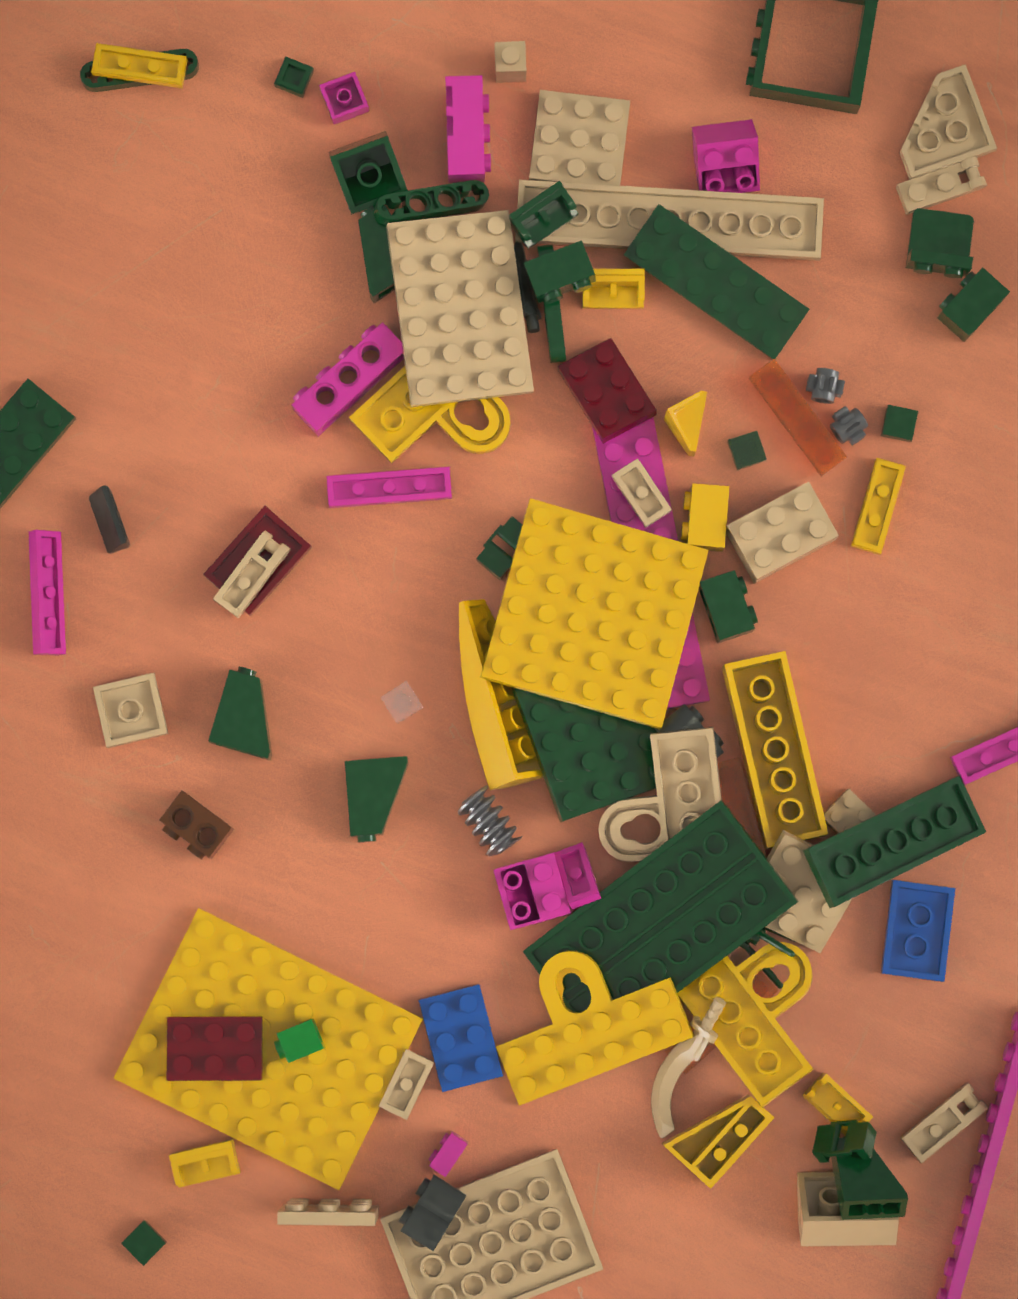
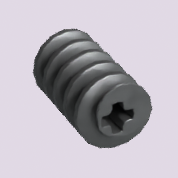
(488, 822)

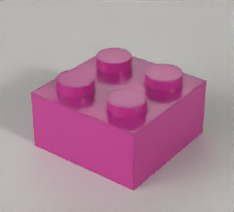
(344, 98)
(448, 1154)

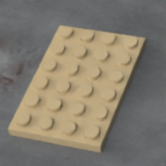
(459, 308)
(507, 1241)

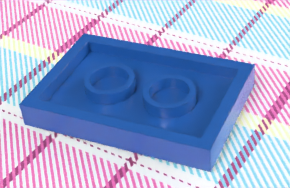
(918, 930)
(460, 1038)

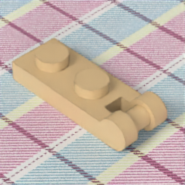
(940, 186)
(251, 575)
(943, 1123)

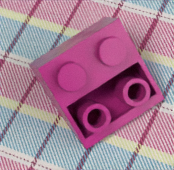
(726, 157)
(532, 891)

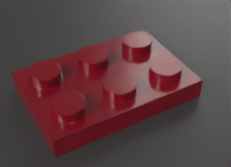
(607, 390)
(235, 552)
(215, 1048)

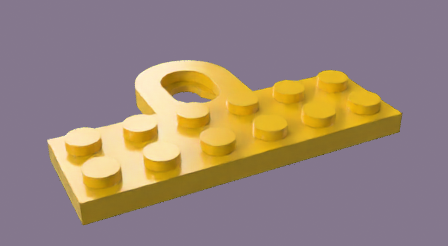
(395, 425)
(748, 1024)
(592, 1040)

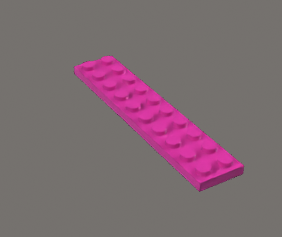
(642, 443)

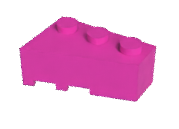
(466, 128)

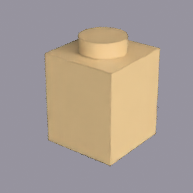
(510, 61)

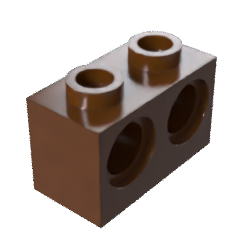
(200, 819)

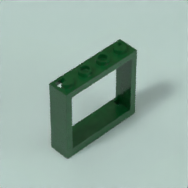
(810, 98)

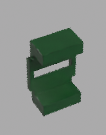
(495, 558)
(859, 1139)

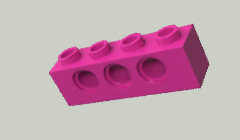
(321, 416)

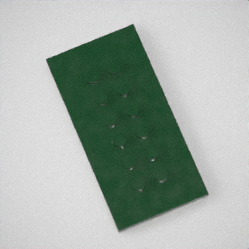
(672, 911)

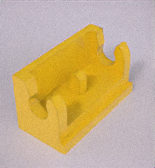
(616, 290)
(835, 1102)
(204, 1163)

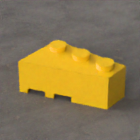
(720, 1139)

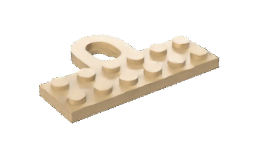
(685, 790)

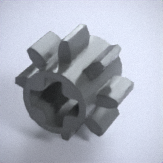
(825, 385)
(848, 425)

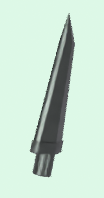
(528, 298)

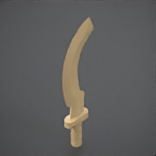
(677, 1062)

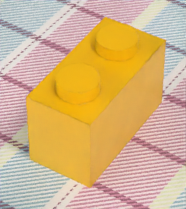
(706, 516)

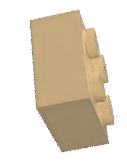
(847, 812)

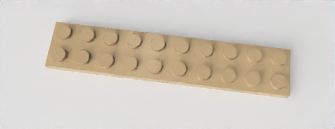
(735, 221)

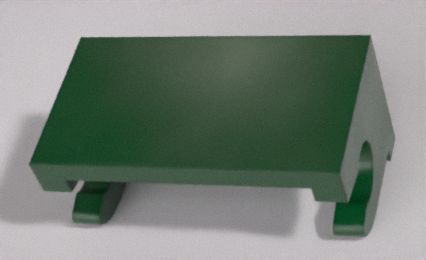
(543, 215)

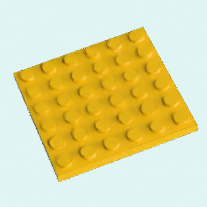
(594, 614)

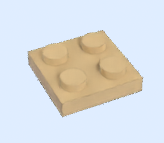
(130, 710)

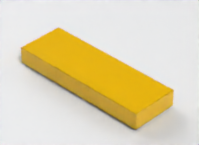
(139, 65)
(878, 506)

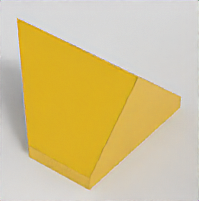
(685, 421)

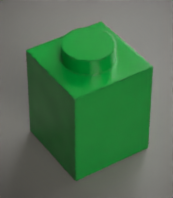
(299, 1041)

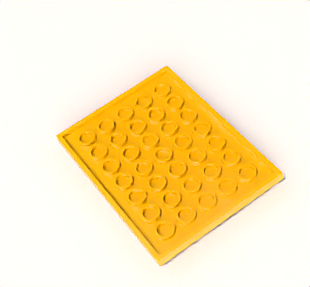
(302, 1110)

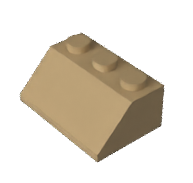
(821, 1218)

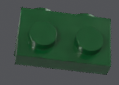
(940, 243)

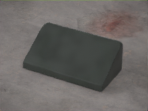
(108, 520)

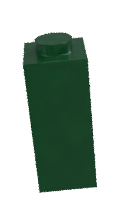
(376, 255)
(242, 716)
(372, 794)
(867, 1187)

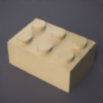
(781, 532)

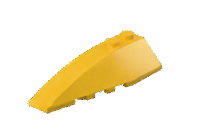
(492, 708)

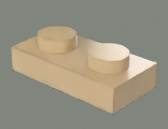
(641, 493)
(406, 1084)

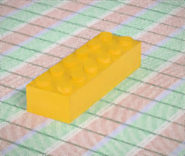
(774, 748)

